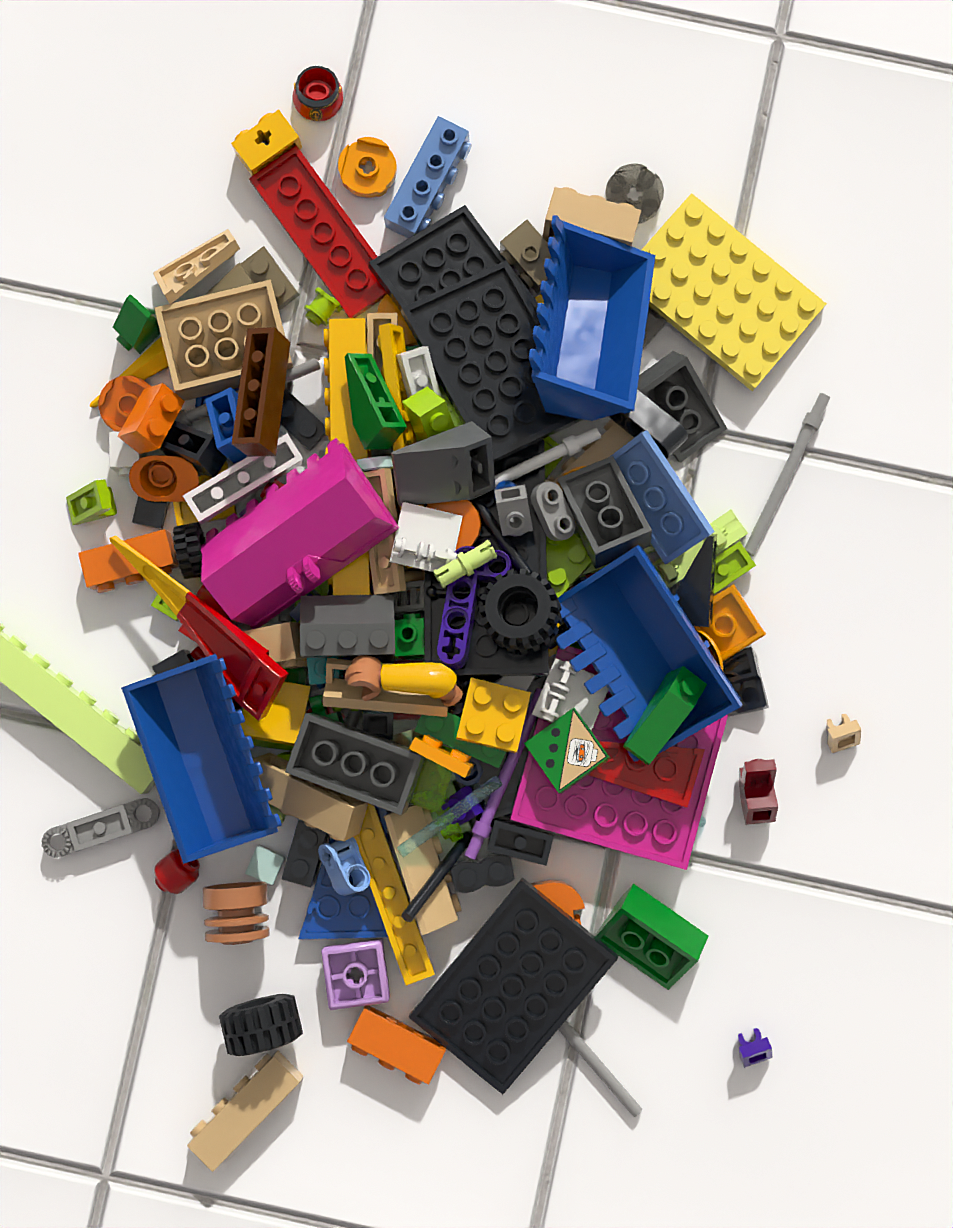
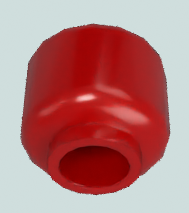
(174, 875)

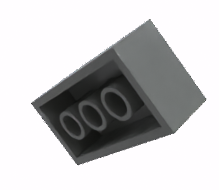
(355, 763)

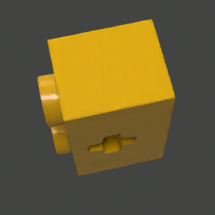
(272, 129)

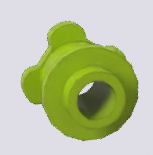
(321, 308)

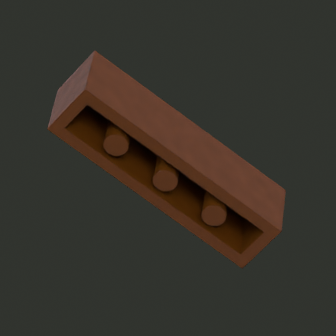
(261, 392)

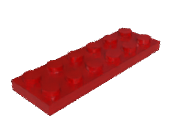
(320, 230)

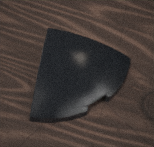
(746, 679)

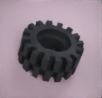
(188, 545)

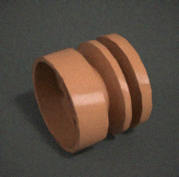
(236, 912)

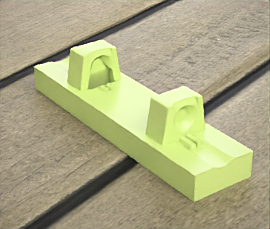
(728, 532)

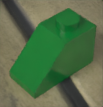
(135, 326)

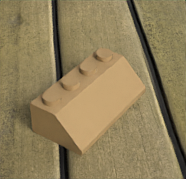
(419, 865)

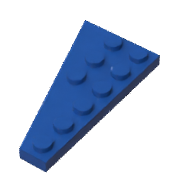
(339, 915)

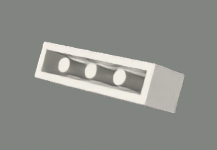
(242, 480)

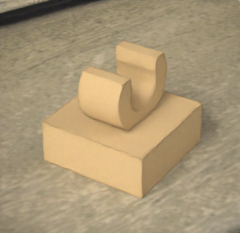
(844, 735)

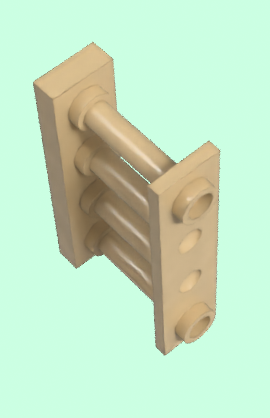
(388, 576)

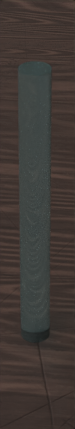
(449, 816)

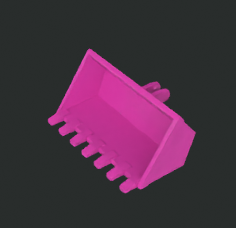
(294, 538)

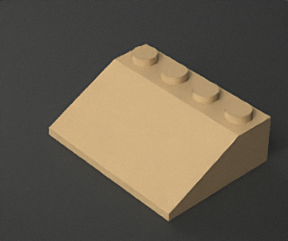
(208, 336)

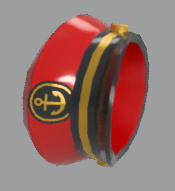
(317, 93)

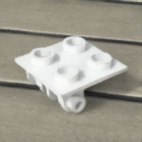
(425, 537)
(566, 690)

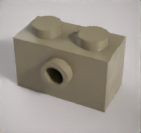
(527, 253)

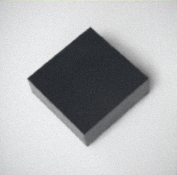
(150, 513)

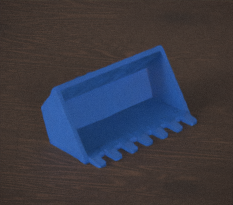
(201, 758)

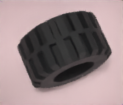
(512, 588)
(260, 1024)

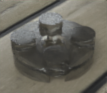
(643, 181)

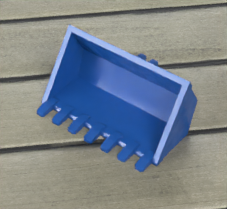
(590, 324)

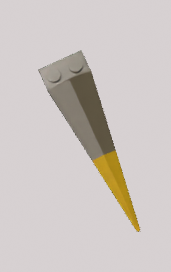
(254, 269)

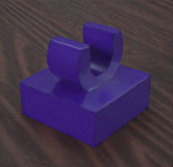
(457, 797)
(755, 1051)

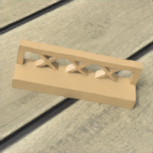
(341, 695)

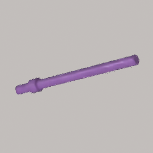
(482, 827)

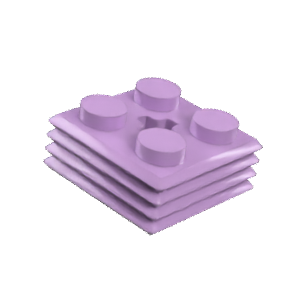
(343, 989)

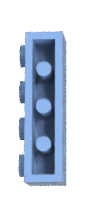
(427, 178)

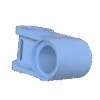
(344, 863)

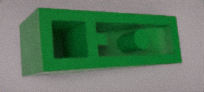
(372, 405)
(664, 713)

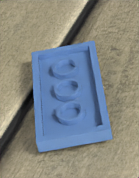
(664, 500)

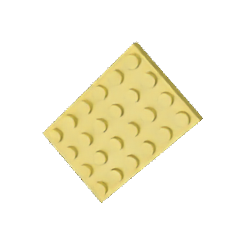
(726, 292)

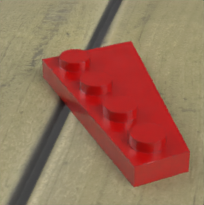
(667, 777)

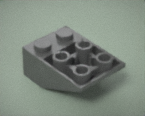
(445, 467)

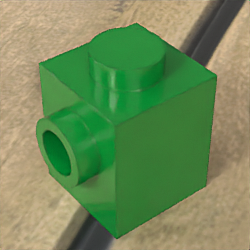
(410, 637)

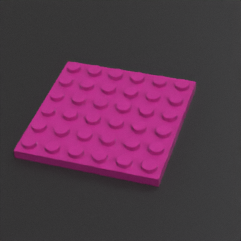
(614, 814)

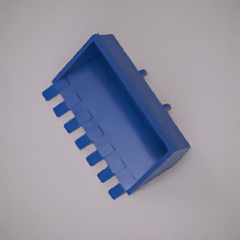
(634, 638)

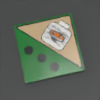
(567, 750)

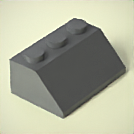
(347, 626)

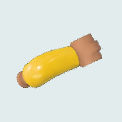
(419, 678)

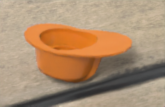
(163, 478)

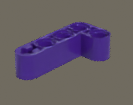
(465, 608)

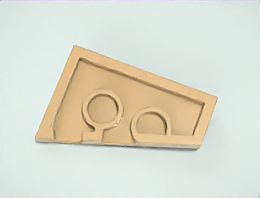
(193, 266)

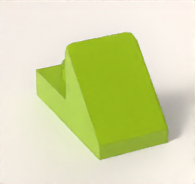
(91, 503)

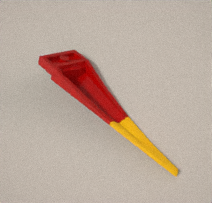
(248, 663)

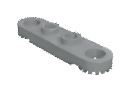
(100, 827)

